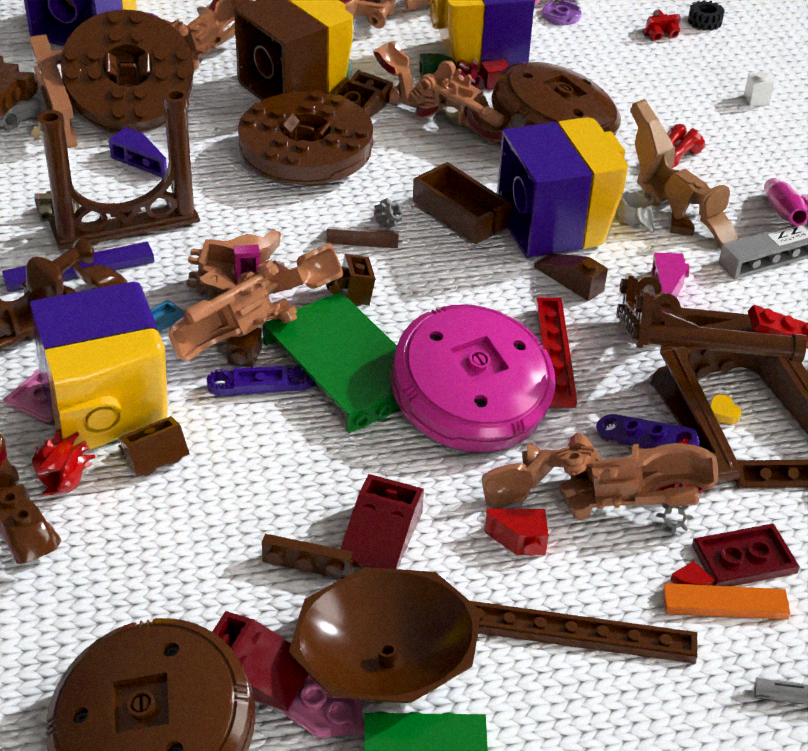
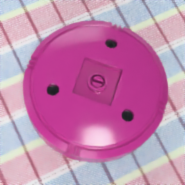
(472, 378)

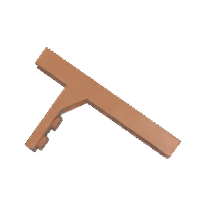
(51, 83)

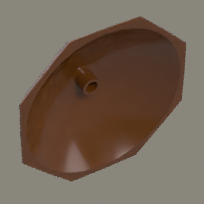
(386, 635)

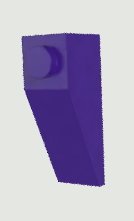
(137, 151)

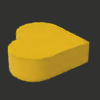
(725, 410)

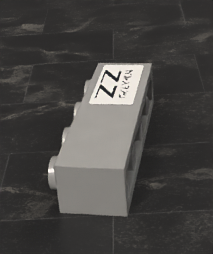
(765, 251)

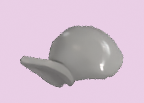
(635, 210)

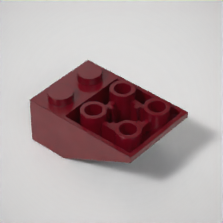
(383, 522)
(265, 659)

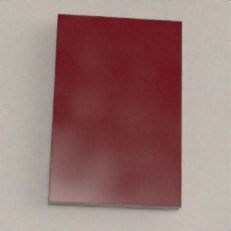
(745, 555)

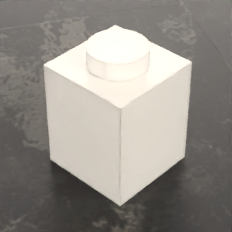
(758, 89)

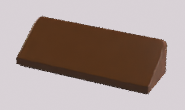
(362, 237)
(773, 474)

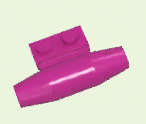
(786, 201)

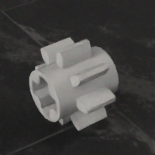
(388, 213)
(680, 522)

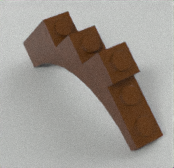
(15, 85)

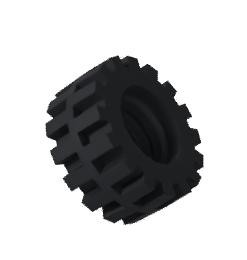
(706, 15)

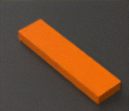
(726, 601)

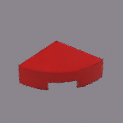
(692, 575)

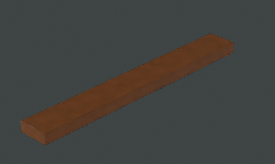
(588, 632)

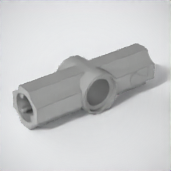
(20, 112)

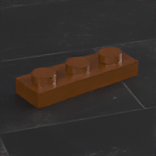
(306, 556)

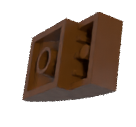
(366, 91)

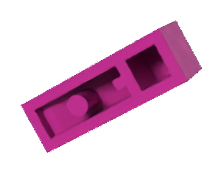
(670, 271)

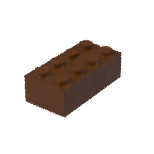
(461, 202)

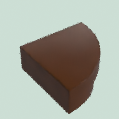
(681, 226)

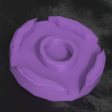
(562, 13)

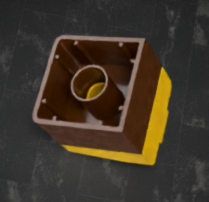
(292, 45)

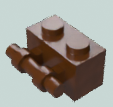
(356, 281)
(154, 446)

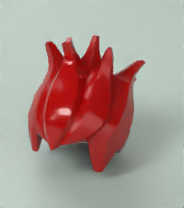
(60, 463)

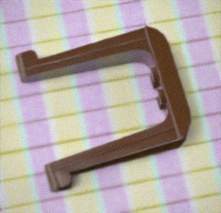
(688, 404)

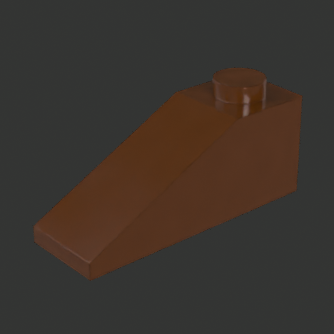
(577, 273)

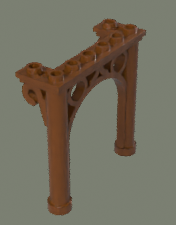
(180, 203)
(664, 322)

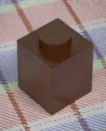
(245, 349)

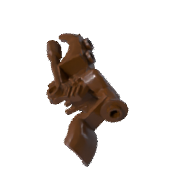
(45, 280)

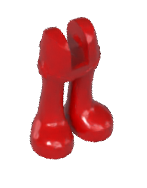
(685, 141)

